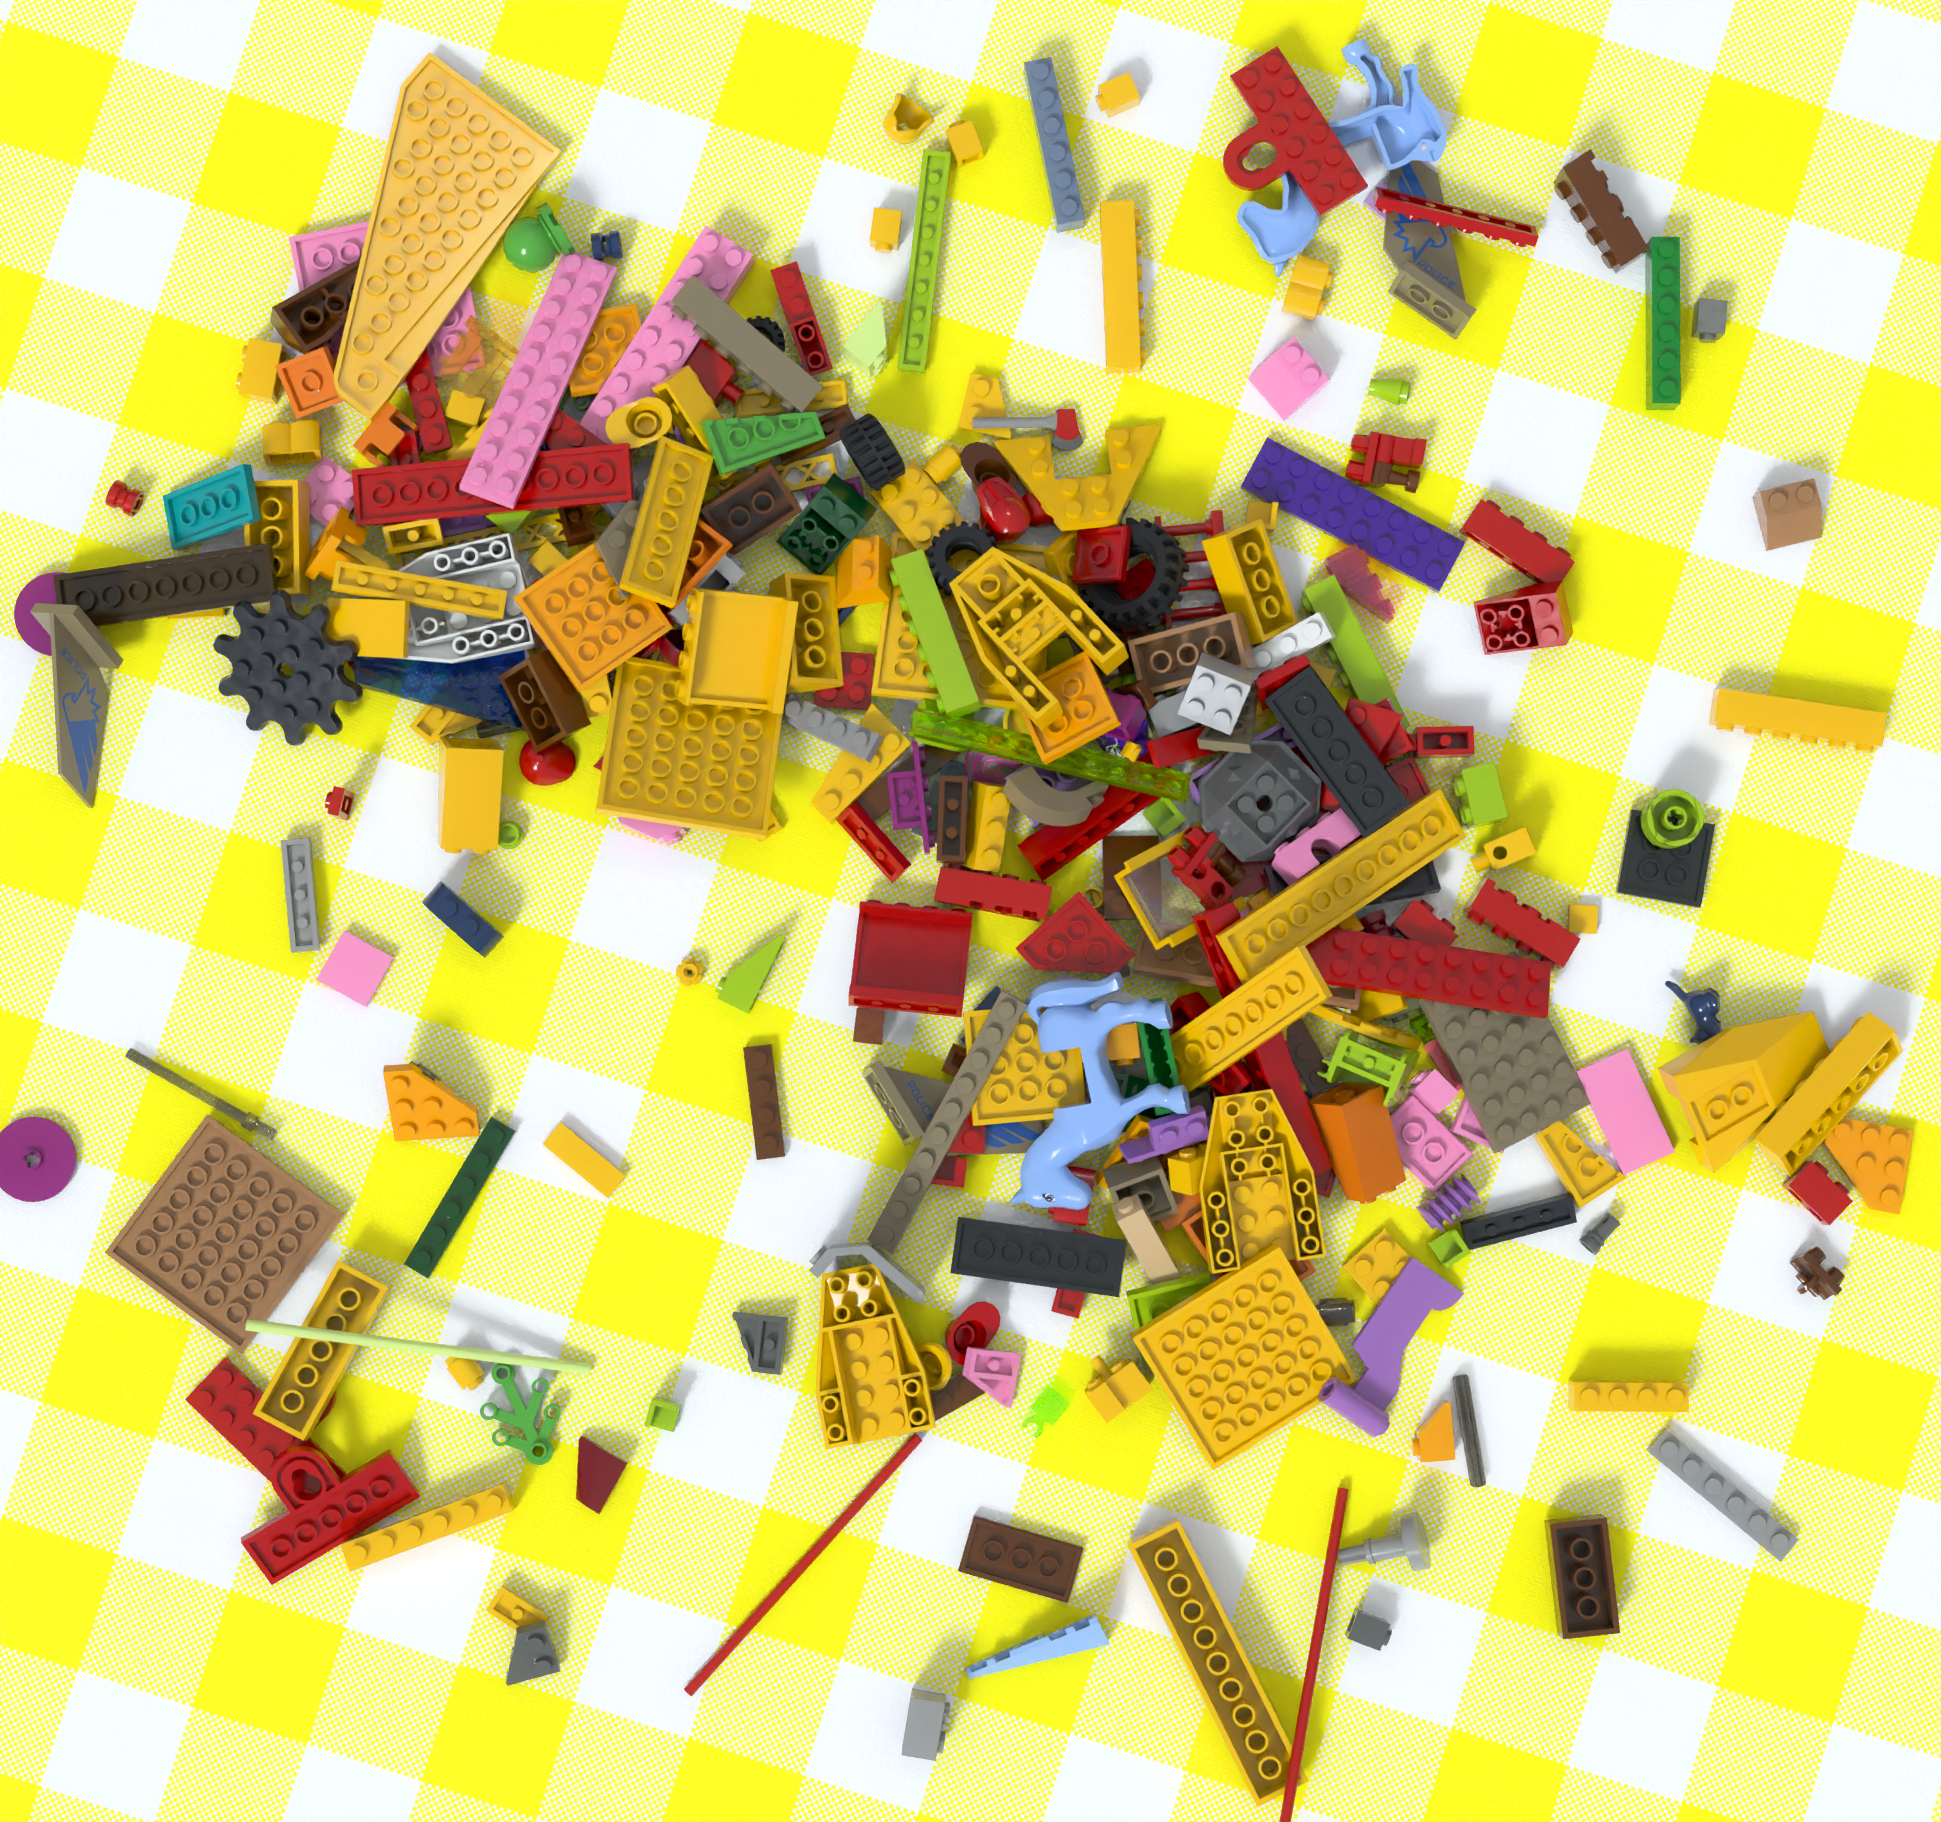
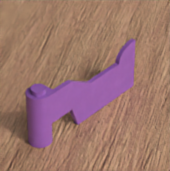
(1382, 1345)

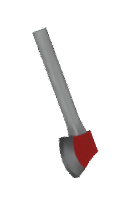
(1064, 423)

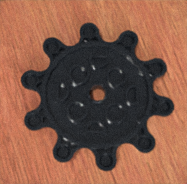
(307, 648)

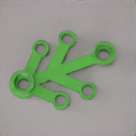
(523, 1417)

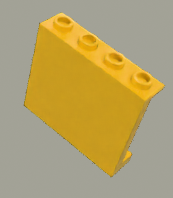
(736, 649)

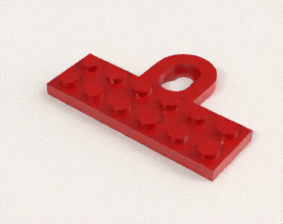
(1296, 131)
(228, 1404)
(330, 1515)

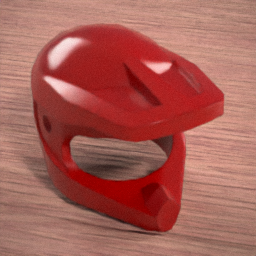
(1003, 510)

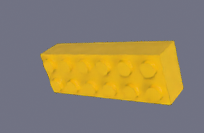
(1828, 1093)
(313, 1366)

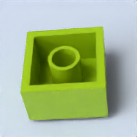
(1479, 796)

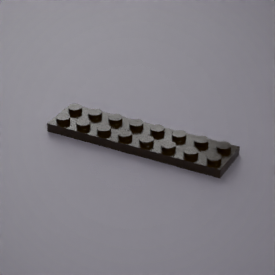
(171, 585)

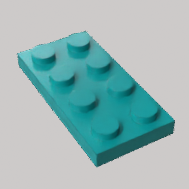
(211, 507)

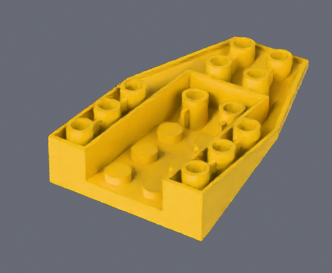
(1741, 1079)
(1256, 1185)

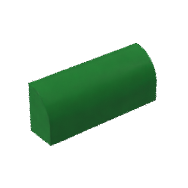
(1158, 1057)

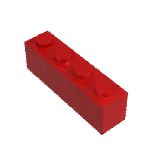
(1515, 544)

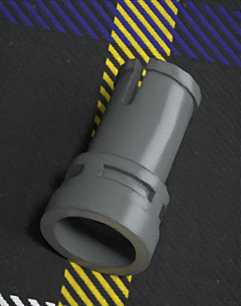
(1595, 1238)

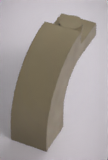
(1049, 805)

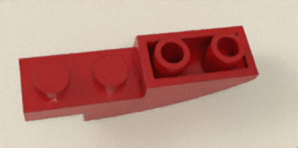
(801, 319)

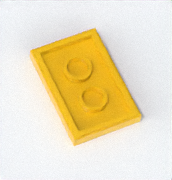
(374, 625)

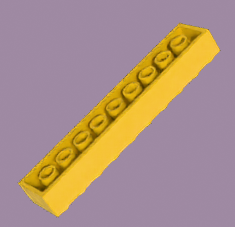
(1215, 1659)

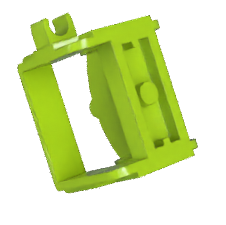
(1366, 1065)

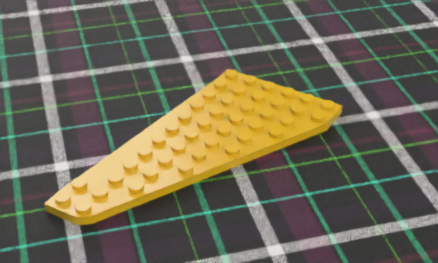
(442, 203)

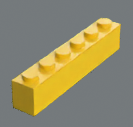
(1120, 286)
(1797, 719)
(428, 1526)

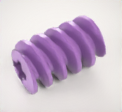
(1448, 1203)

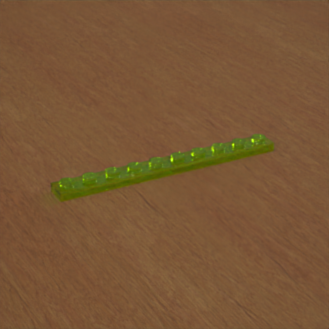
(1021, 749)

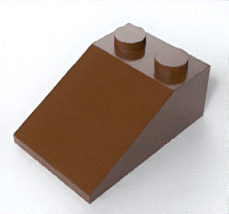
(1114, 853)

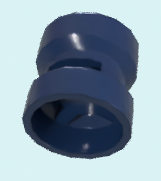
(613, 245)

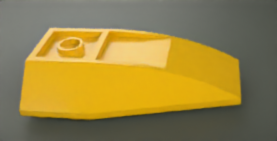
(867, 1363)

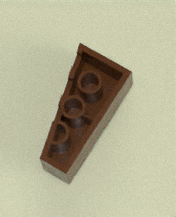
(1599, 212)

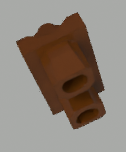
(1814, 1277)

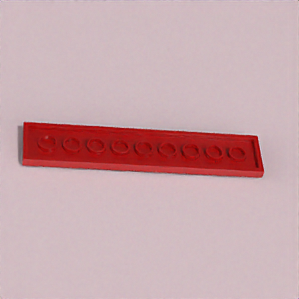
(433, 488)
(1433, 972)

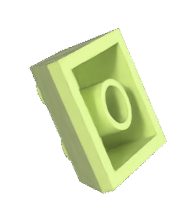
(868, 344)

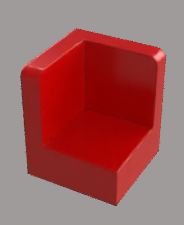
(951, 1172)

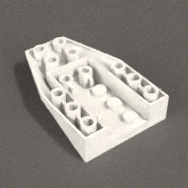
(462, 637)

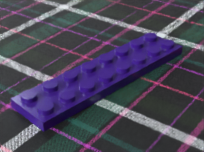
(1352, 515)

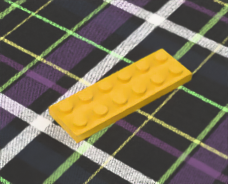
(666, 522)

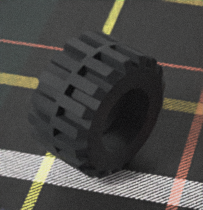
(872, 451)
(951, 541)

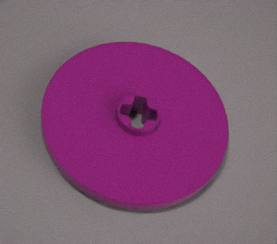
(31, 631)
(53, 1149)

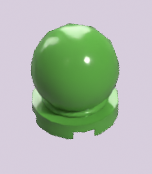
(534, 241)

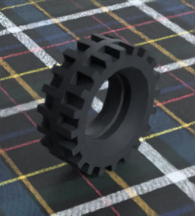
(1162, 591)

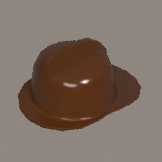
(985, 462)

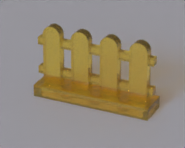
(490, 363)

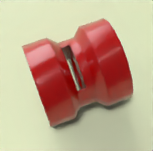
(126, 499)

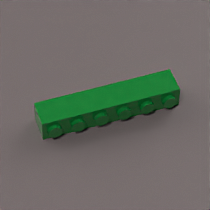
(1663, 323)

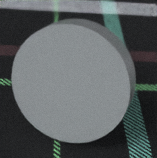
(1410, 1543)

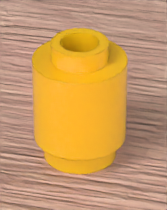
(943, 464)
(465, 1372)

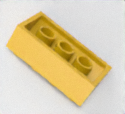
(816, 640)

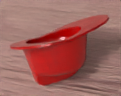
(972, 1329)

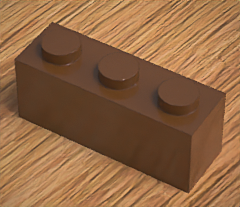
(952, 819)

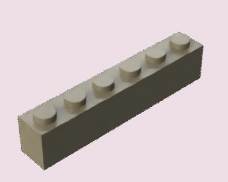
(744, 345)

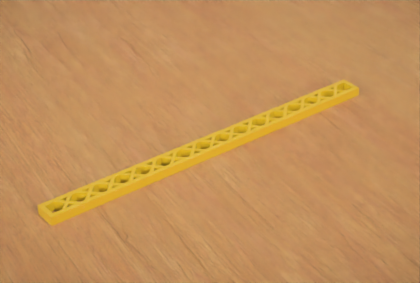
(595, 509)

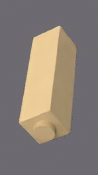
(1145, 1240)

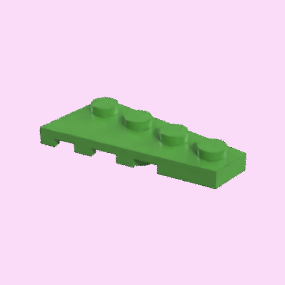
(747, 441)

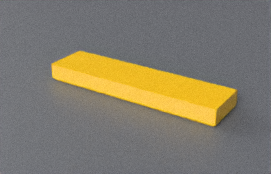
(758, 403)

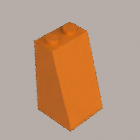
(1359, 1139)

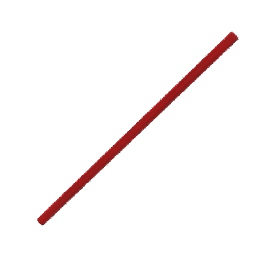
(802, 1565)
(1314, 1655)

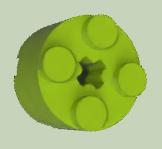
(1674, 803)

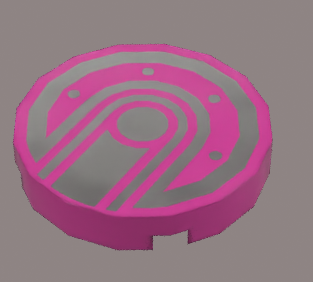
(988, 768)

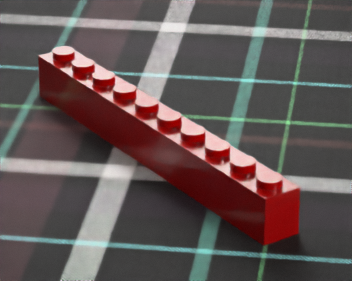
(1270, 1062)

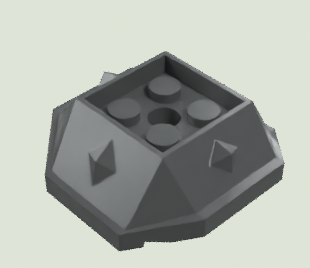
(1235, 784)

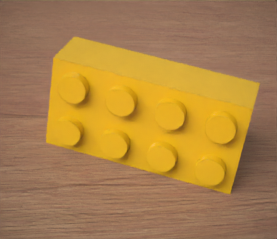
(286, 525)
(1250, 579)

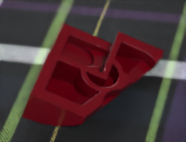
(596, 1474)

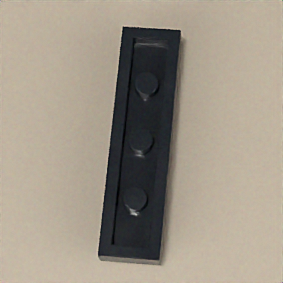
(1518, 1221)

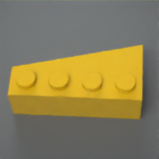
(854, 776)

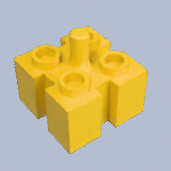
(1115, 1387)

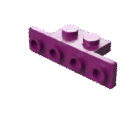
(907, 799)

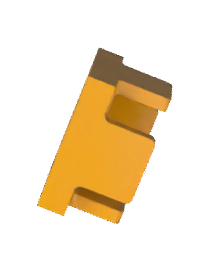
(325, 551)

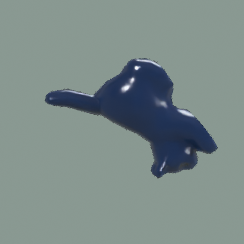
(1702, 1007)

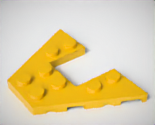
(1089, 499)

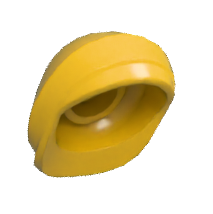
(936, 1363)

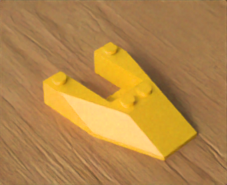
(1018, 613)

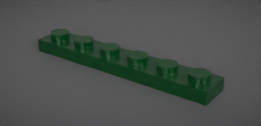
(460, 1197)

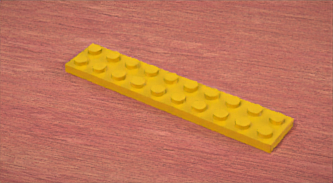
(1341, 886)

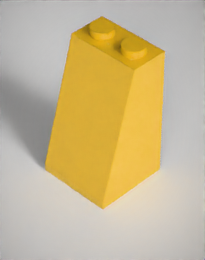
(469, 794)

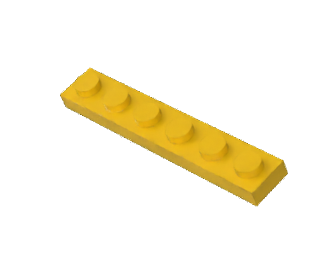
(419, 590)

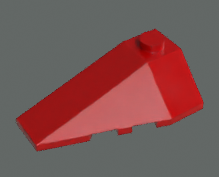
(1186, 1009)

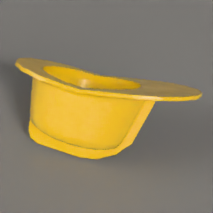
(639, 422)

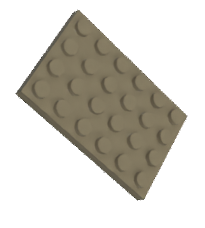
(1507, 1069)

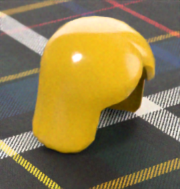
(911, 114)

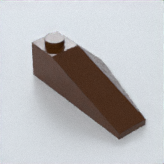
(317, 311)

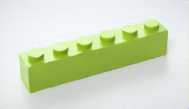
(935, 634)
(1351, 648)

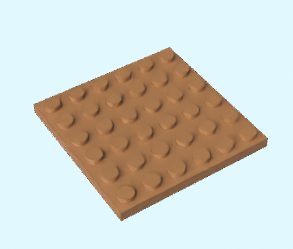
(224, 1233)

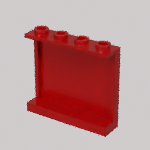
(910, 958)

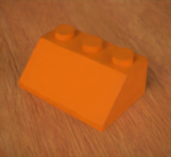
(704, 553)

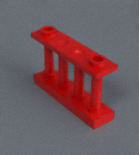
(1211, 527)

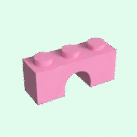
(1332, 833)

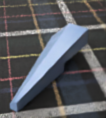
(1071, 1639)

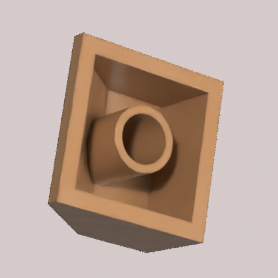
(1789, 514)

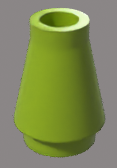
(1391, 390)

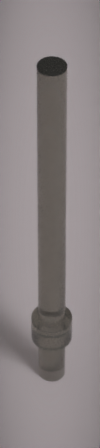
(248, 1120)

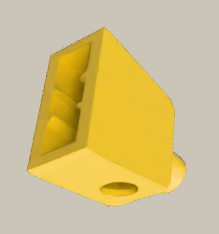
(1517, 845)

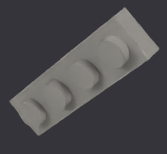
(831, 728)
(300, 895)

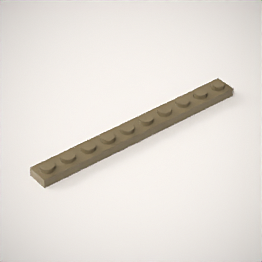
(947, 1121)

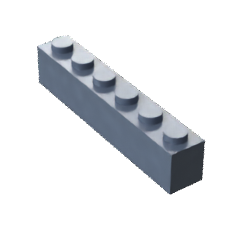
(1054, 145)

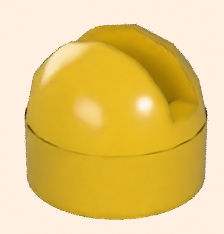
(1096, 895)

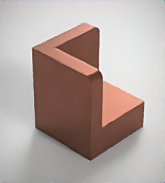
(868, 1026)

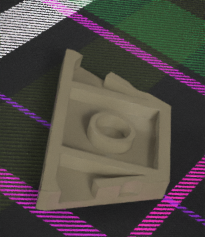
(616, 540)

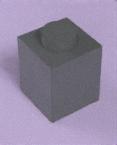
(1368, 1630)

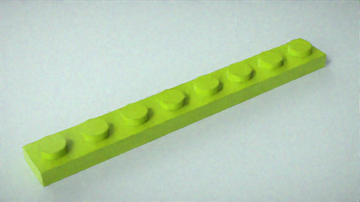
(924, 261)

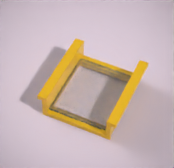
(1161, 898)

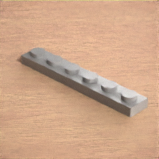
(1722, 1495)

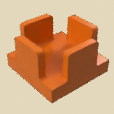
(309, 381)
(383, 434)

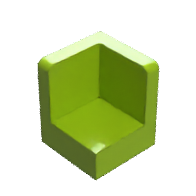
(1164, 817)
(1448, 1247)
(663, 1414)

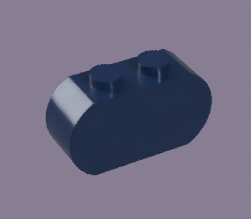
(462, 919)

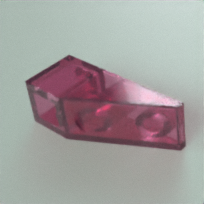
(1358, 582)

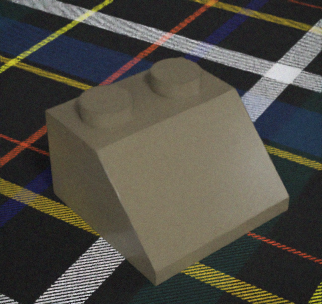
(1147, 1181)

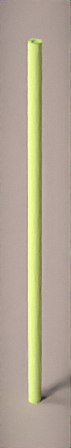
(417, 1346)

